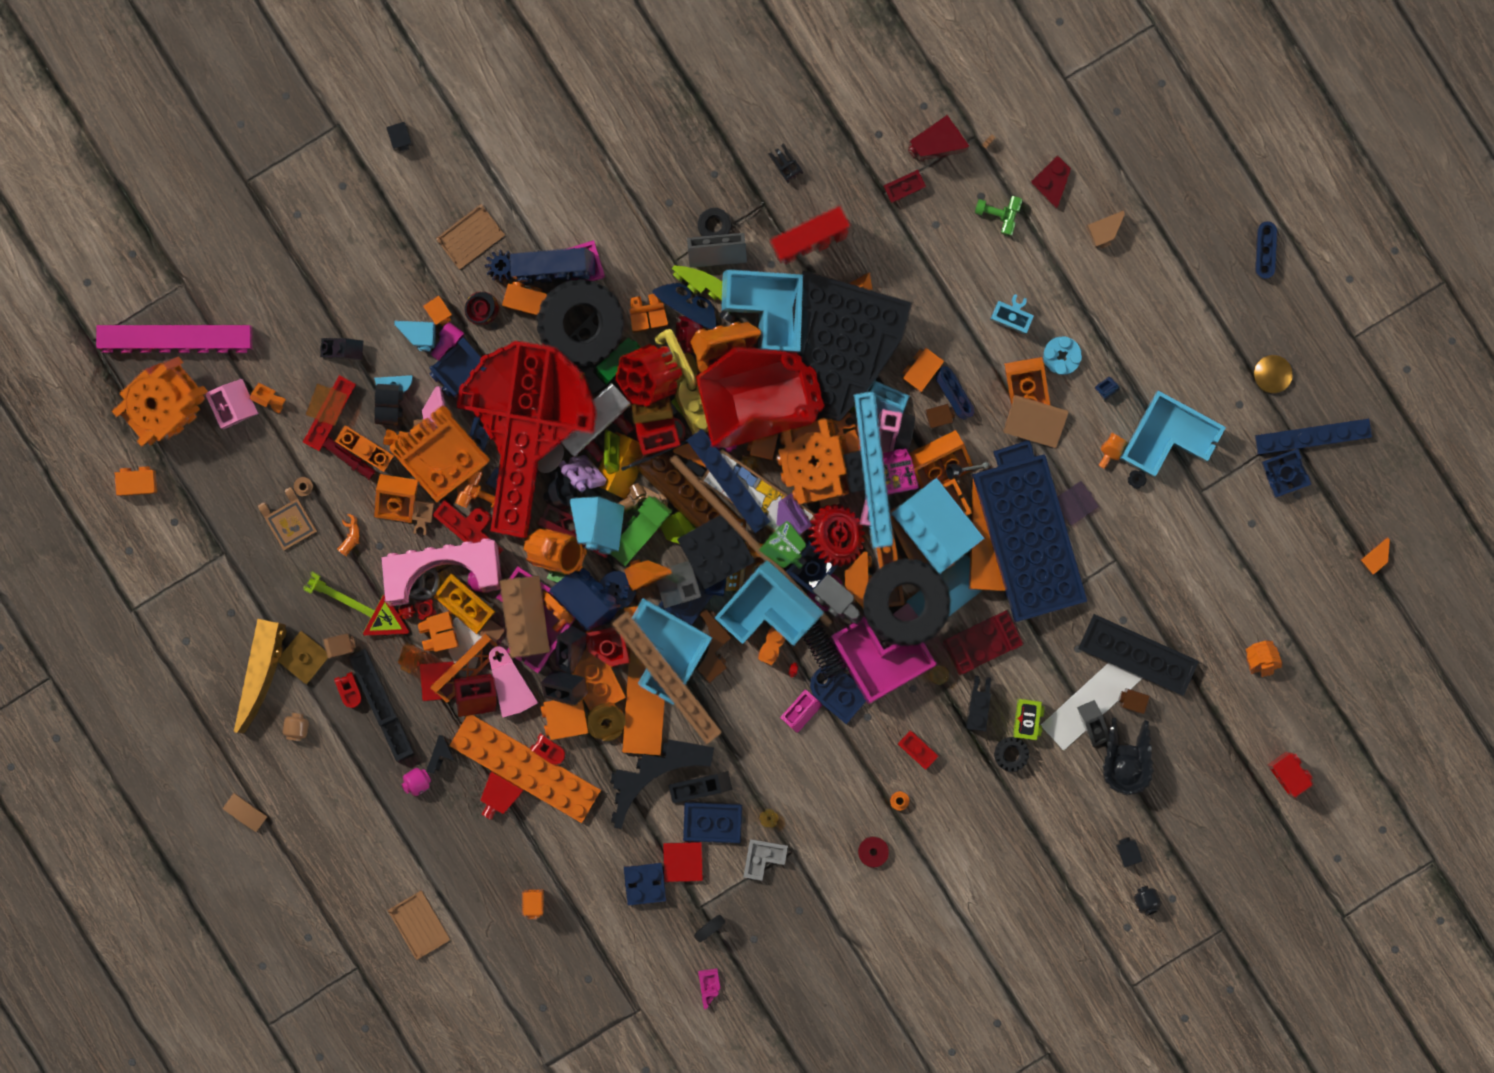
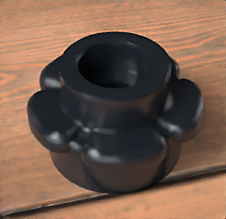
(1137, 474)

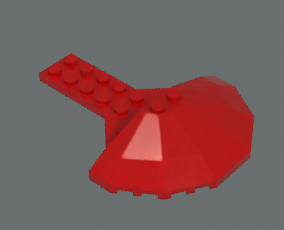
(528, 406)

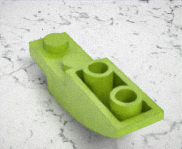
(699, 281)

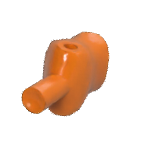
(1112, 449)

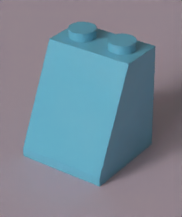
(598, 523)

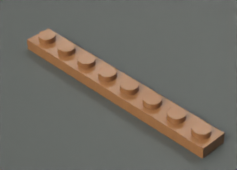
(666, 677)

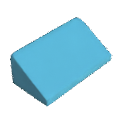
(889, 398)

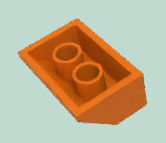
(722, 340)
(932, 459)

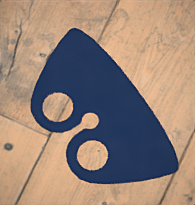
(702, 316)

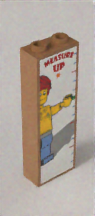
(761, 490)

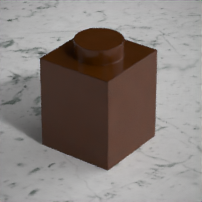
(940, 416)
(1133, 700)

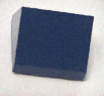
(1107, 388)

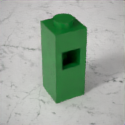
(607, 368)

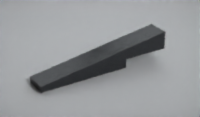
(381, 706)

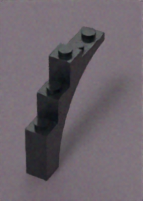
(630, 783)

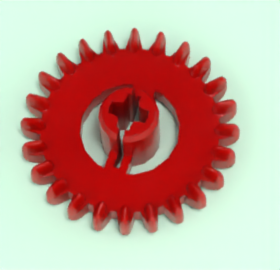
(830, 540)

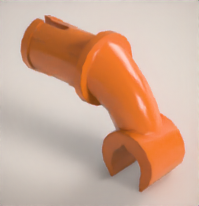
(353, 537)

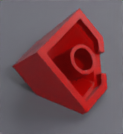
(608, 646)

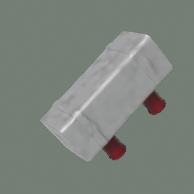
(610, 409)

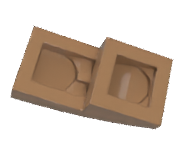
(244, 812)

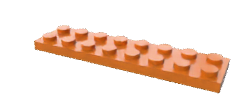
(525, 768)

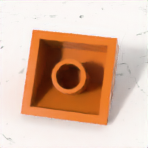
(395, 498)

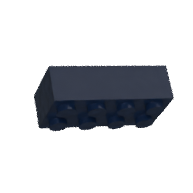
(552, 265)

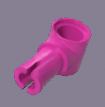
(449, 337)

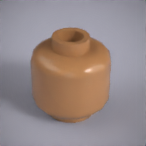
(295, 727)

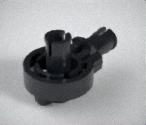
(559, 488)

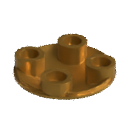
(1273, 374)

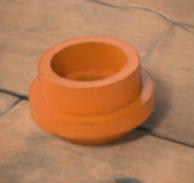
(904, 805)

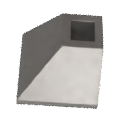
(679, 585)

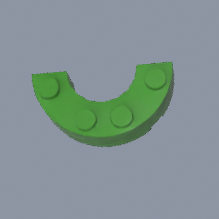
(641, 529)

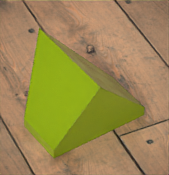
(676, 526)

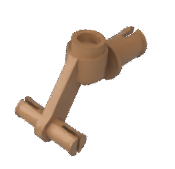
(638, 494)

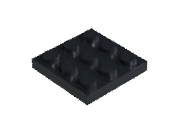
(715, 551)

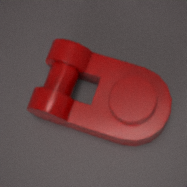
(352, 696)
(555, 754)

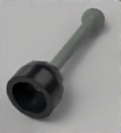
(955, 470)

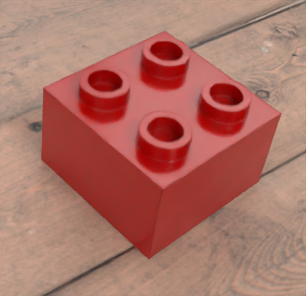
(1290, 774)

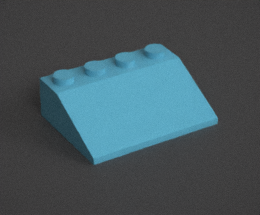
(937, 526)

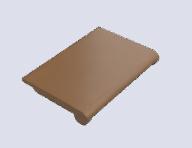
(470, 236)
(1035, 421)
(418, 925)

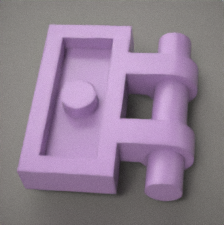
(586, 471)

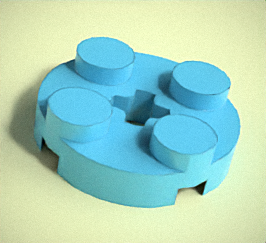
(1060, 366)

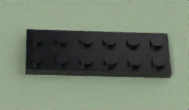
(1138, 654)

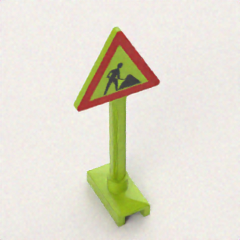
(382, 619)

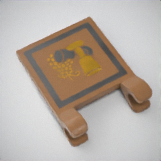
(289, 522)

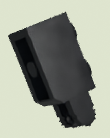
(979, 706)

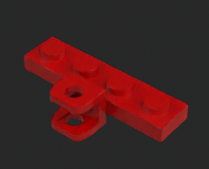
(467, 529)

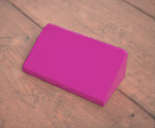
(801, 711)

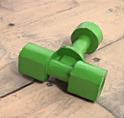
(1007, 214)

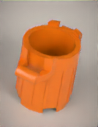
(554, 551)

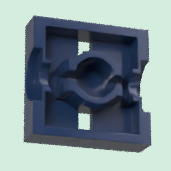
(1290, 471)
(645, 889)

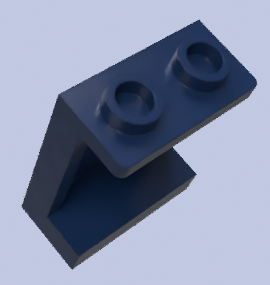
(455, 367)

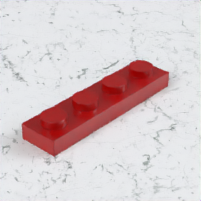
(319, 431)

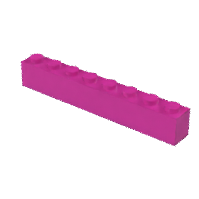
(174, 338)

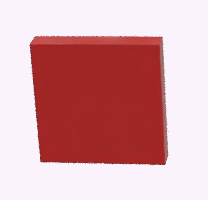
(682, 861)

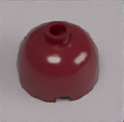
(685, 332)

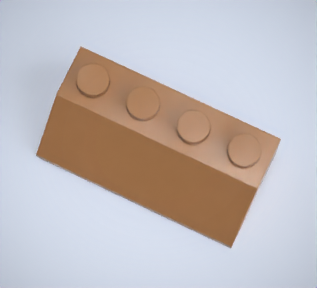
(524, 616)

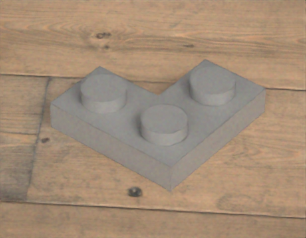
(760, 853)

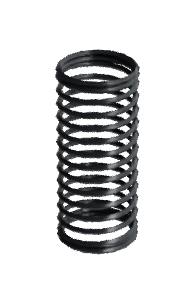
(834, 671)

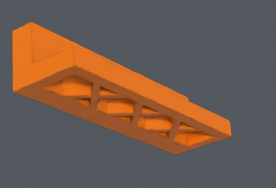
(444, 679)

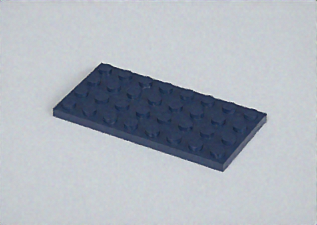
(1029, 538)

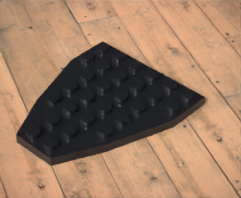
(847, 337)

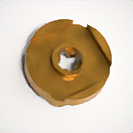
(602, 712)

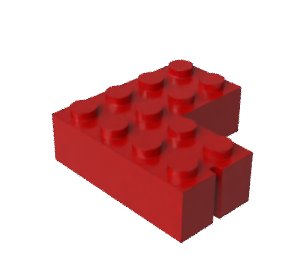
(811, 236)

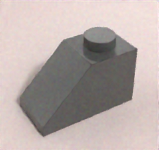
(1093, 723)

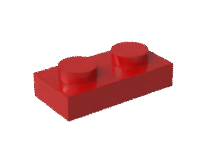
(917, 750)

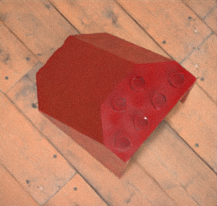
(757, 395)

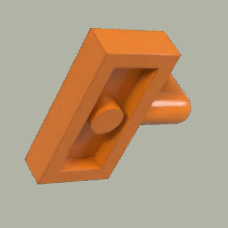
(560, 612)

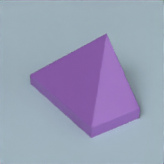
(791, 511)

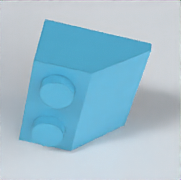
(420, 334)

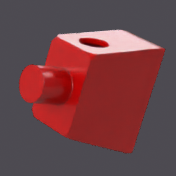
(498, 795)

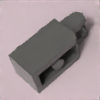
(837, 599)

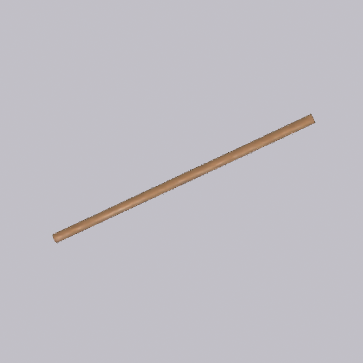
(736, 525)

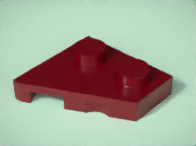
(1052, 180)

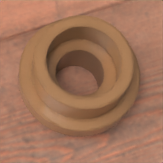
(307, 491)

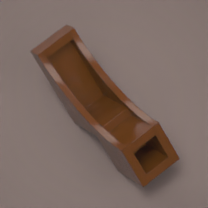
(713, 664)

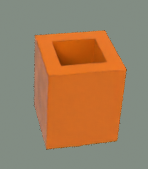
(438, 311)

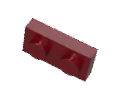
(904, 186)

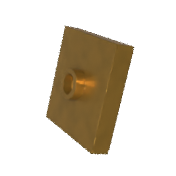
(655, 411)
(303, 657)

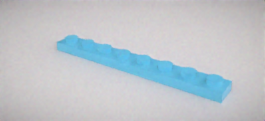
(873, 470)

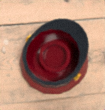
(481, 308)

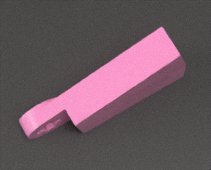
(510, 685)

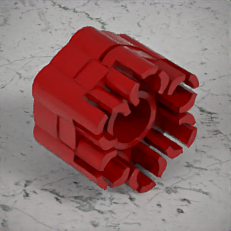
(646, 376)

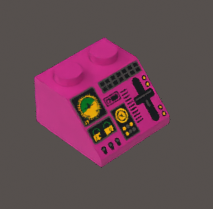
(899, 471)

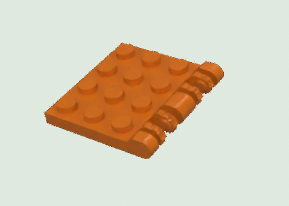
(439, 456)

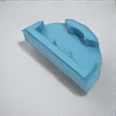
(403, 381)

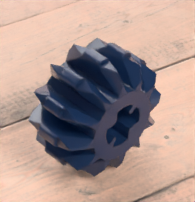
(496, 261)

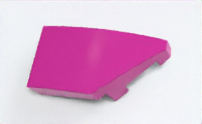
(709, 985)

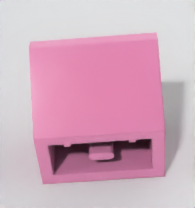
(231, 403)

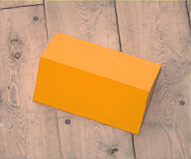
(621, 481)
(464, 603)

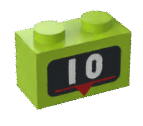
(1027, 719)

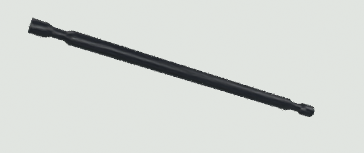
(652, 456)

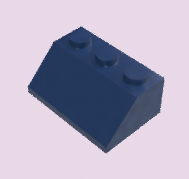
(586, 599)

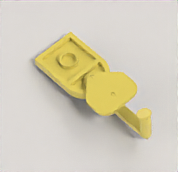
(687, 399)

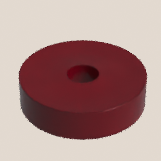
(873, 860)

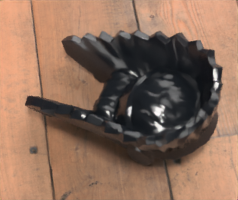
(1128, 766)

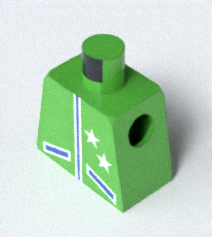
(784, 546)

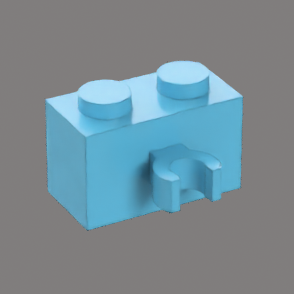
(1012, 316)

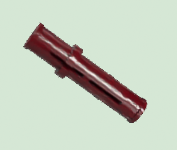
(355, 463)

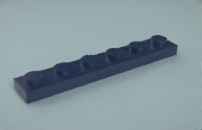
(1313, 436)
(728, 481)

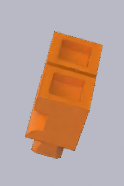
(639, 314)
(438, 624)

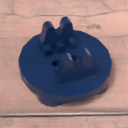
(625, 595)

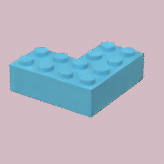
(770, 297)
(1169, 424)
(769, 598)
(674, 639)

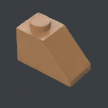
(1105, 230)
(339, 645)

